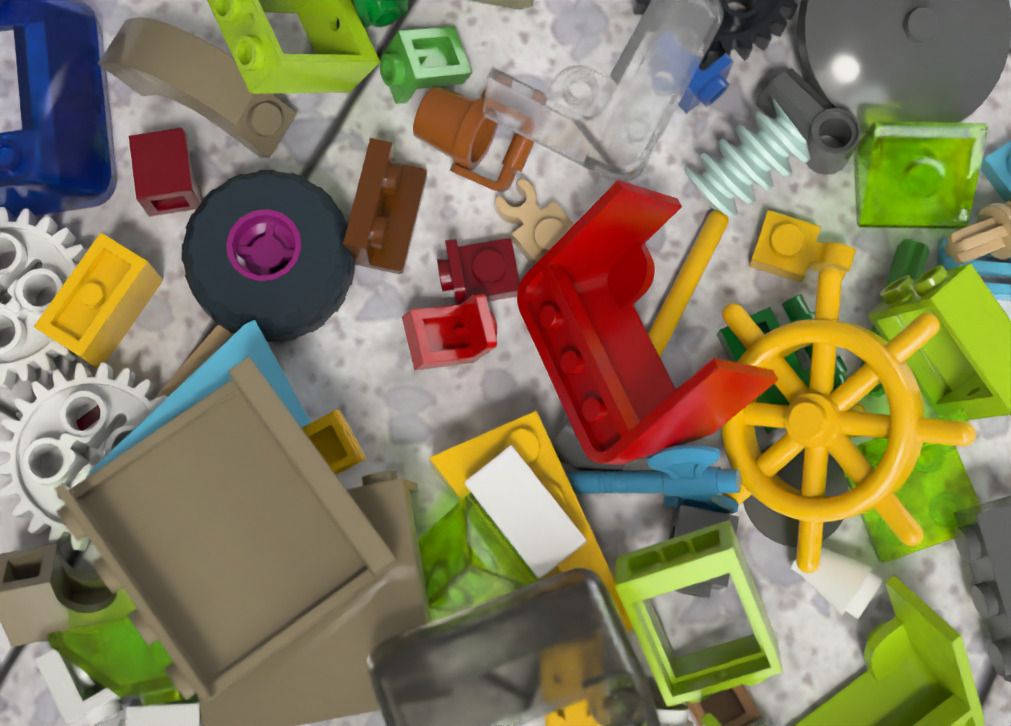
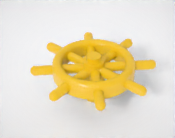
(827, 419)

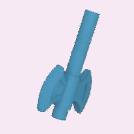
(679, 473)

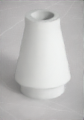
(842, 582)

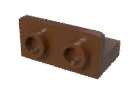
(384, 210)

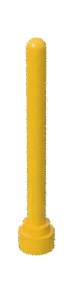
(687, 280)

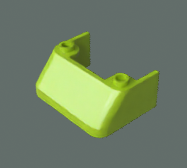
(913, 674)

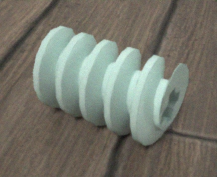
(749, 161)

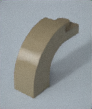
(189, 70)

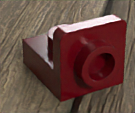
(479, 269)

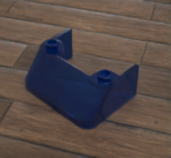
(66, 137)

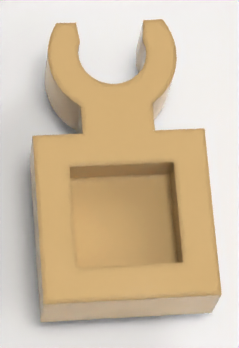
(538, 228)

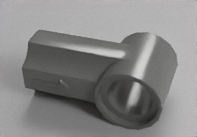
(813, 119)

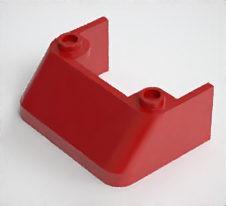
(598, 349)

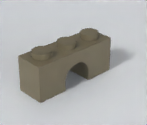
(49, 596)

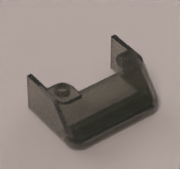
(516, 661)

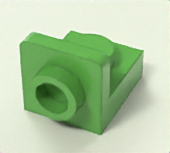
(423, 60)

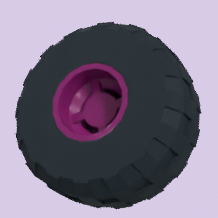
(268, 254)

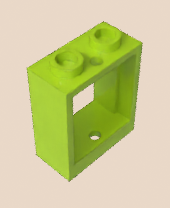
(341, 56)
(970, 354)
(681, 564)

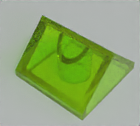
(917, 174)
(469, 560)

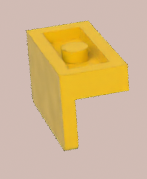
(99, 301)

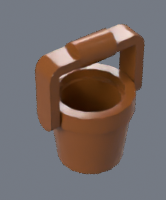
(461, 131)

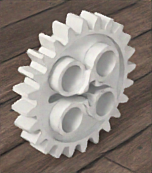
(23, 282)
(52, 425)

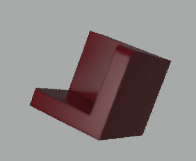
(163, 172)

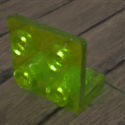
(930, 494)

